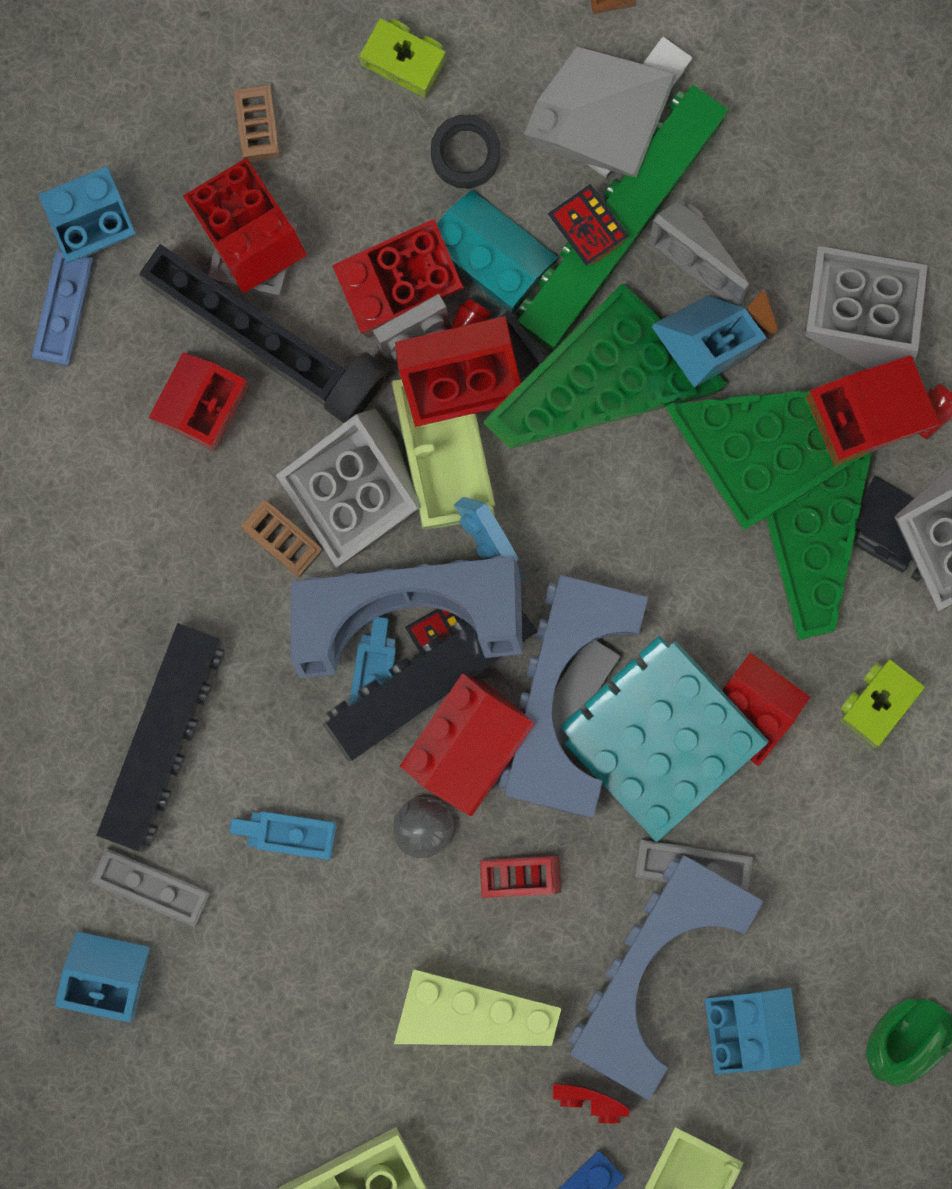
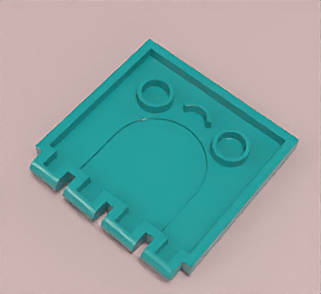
(662, 737)

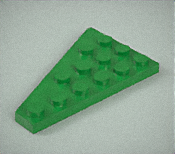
(598, 376)
(756, 450)
(814, 546)

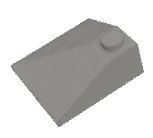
(600, 111)
(694, 247)
(866, 306)
(351, 486)
(928, 534)

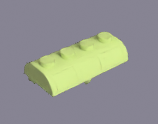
(443, 463)
(693, 1165)

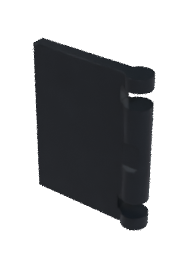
(879, 528)

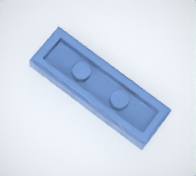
(62, 309)

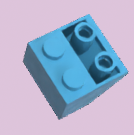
(87, 214)
(709, 337)
(103, 977)
(753, 1031)

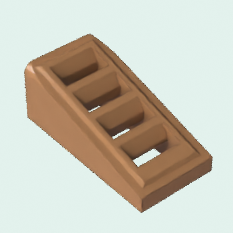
(264, 151)
(278, 518)

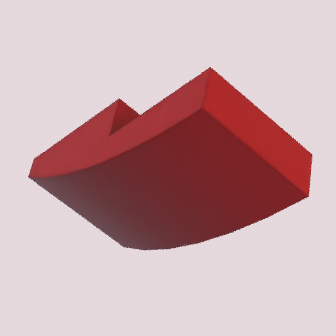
(601, 1105)

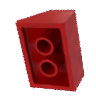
(458, 371)
(467, 744)

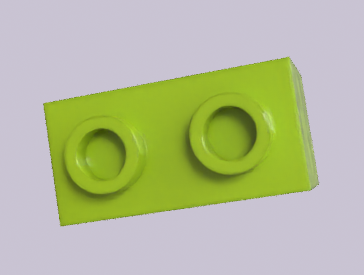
(381, 57)
(900, 694)

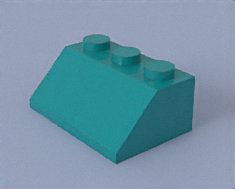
(493, 251)

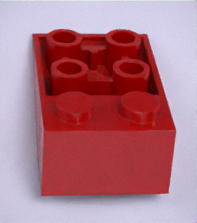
(245, 225)
(397, 276)
(871, 409)

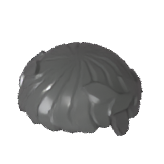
(423, 827)

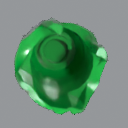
(909, 1041)

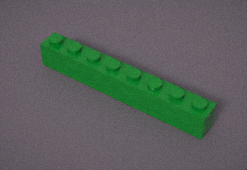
(634, 204)

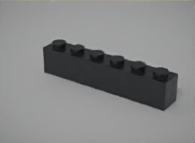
(241, 324)
(409, 689)
(160, 737)

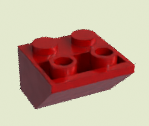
(199, 400)
(765, 700)

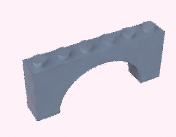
(335, 608)
(577, 617)
(688, 901)

